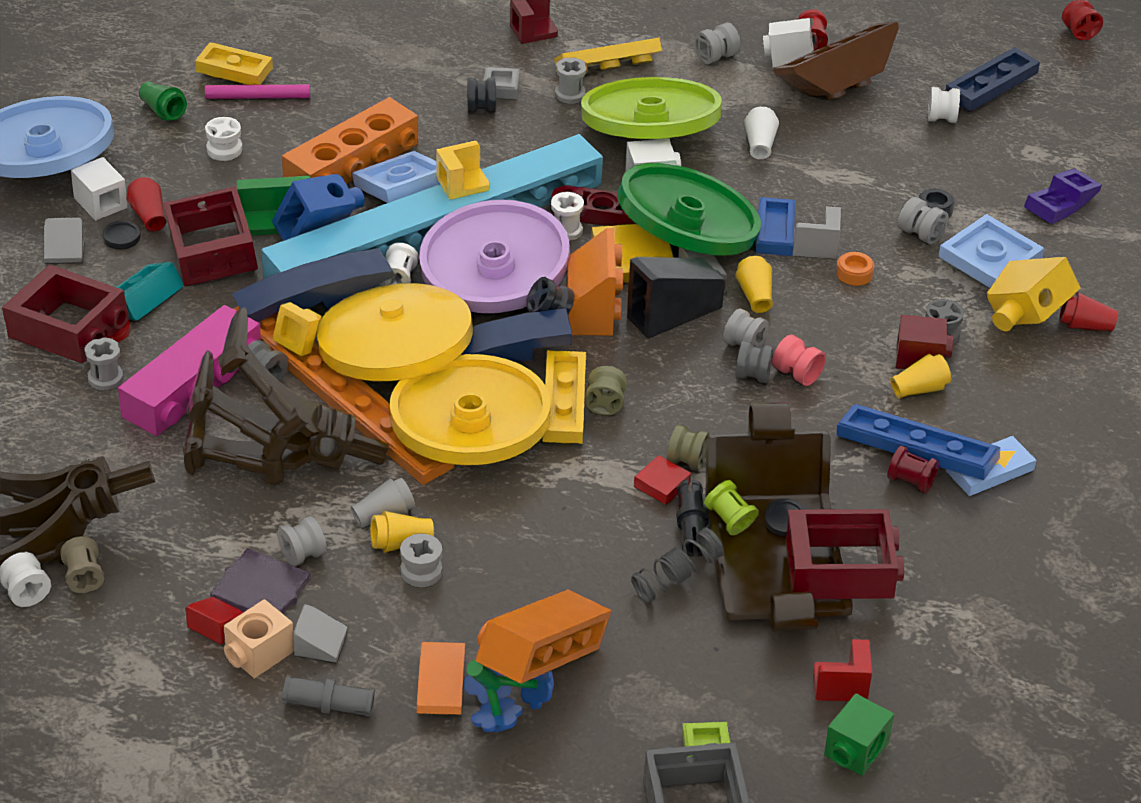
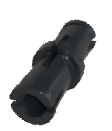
(692, 514)

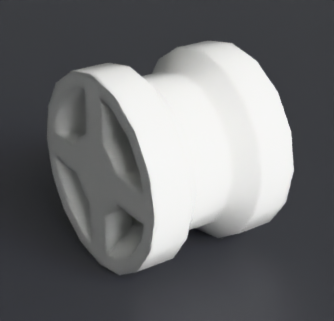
(943, 104)
(223, 138)
(24, 579)

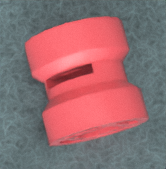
(799, 360)

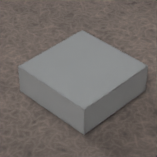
(506, 81)

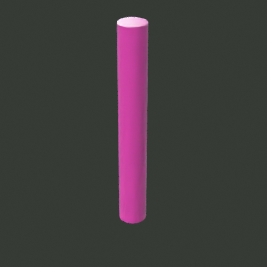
(257, 91)

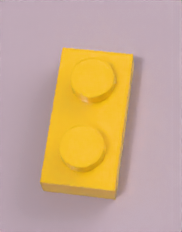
(233, 64)

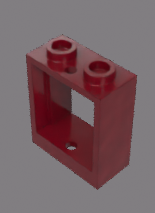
(216, 257)
(29, 312)
(843, 529)

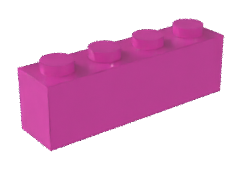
(163, 388)

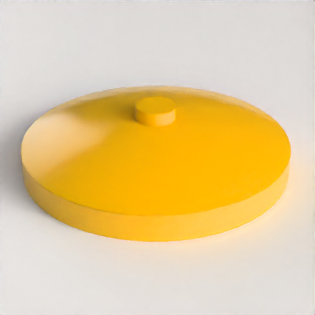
(394, 332)
(471, 411)

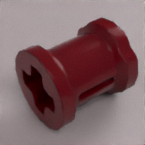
(913, 469)

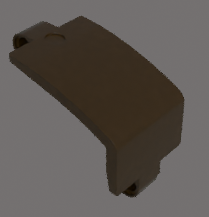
(765, 467)

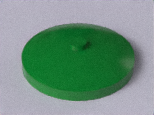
(689, 209)

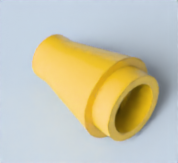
(756, 282)
(922, 377)
(391, 529)

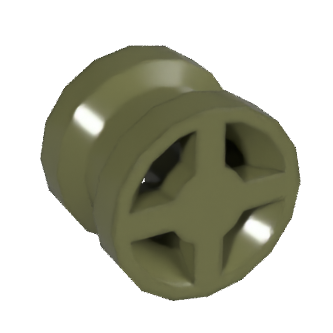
(605, 390)
(687, 447)

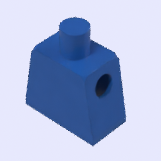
(315, 204)

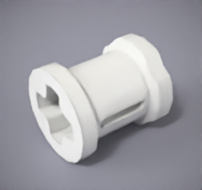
(568, 215)
(396, 257)

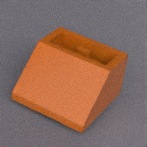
(595, 283)

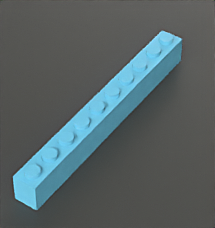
(407, 220)

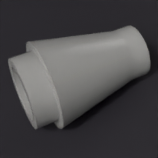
(389, 497)

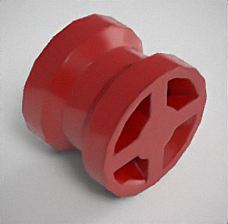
(1082, 19)

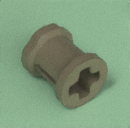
(80, 565)

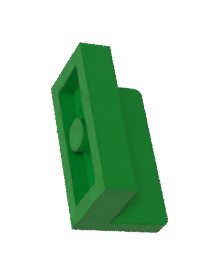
(261, 201)

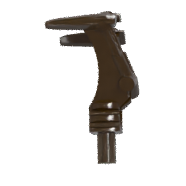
(282, 440)
(63, 504)

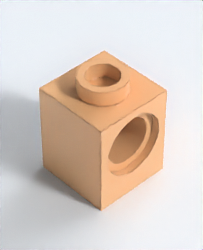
(258, 639)

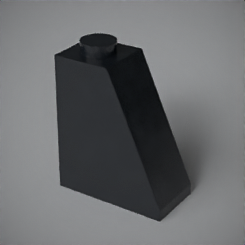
(671, 292)

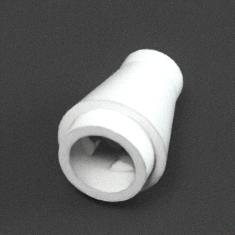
(761, 129)

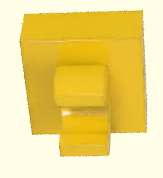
(296, 328)

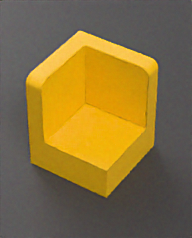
(460, 170)

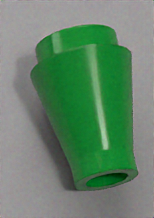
(164, 100)

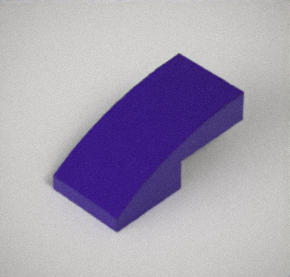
(1065, 196)

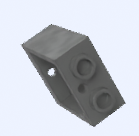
(709, 764)

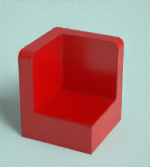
(842, 680)

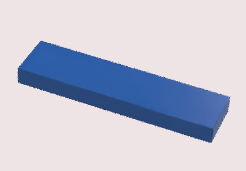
(890, 432)

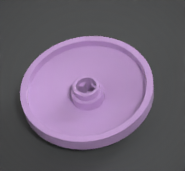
(494, 253)

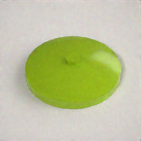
(651, 107)

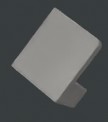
(819, 239)

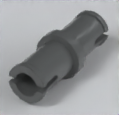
(328, 696)

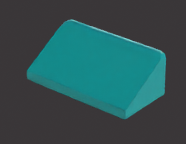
(150, 288)

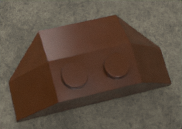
(842, 63)

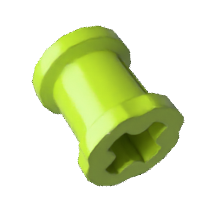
(731, 507)

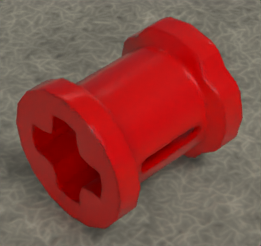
(818, 28)

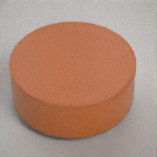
(855, 268)

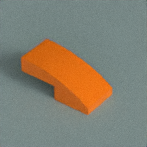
(441, 678)

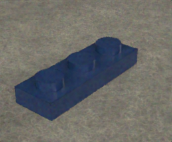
(994, 78)

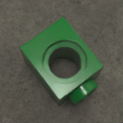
(858, 734)

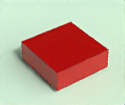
(661, 479)

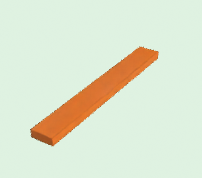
(354, 398)

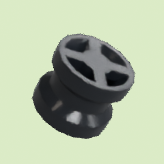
(481, 95)
(547, 296)

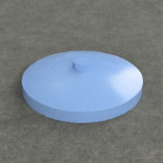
(52, 135)

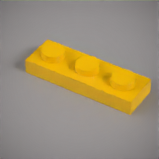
(610, 56)
(566, 389)

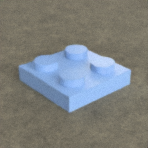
(397, 177)
(986, 249)

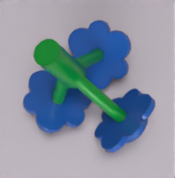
(492, 690)

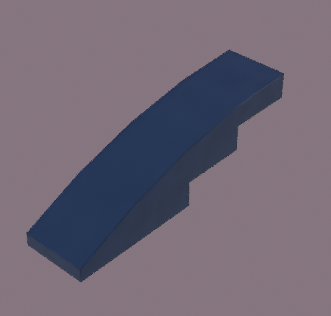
(315, 282)
(518, 335)

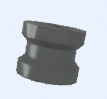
(947, 310)
(273, 361)
(754, 362)

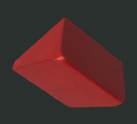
(209, 617)

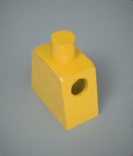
(1031, 291)

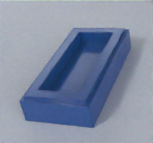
(777, 226)

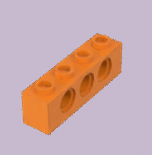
(356, 143)

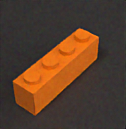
(542, 635)

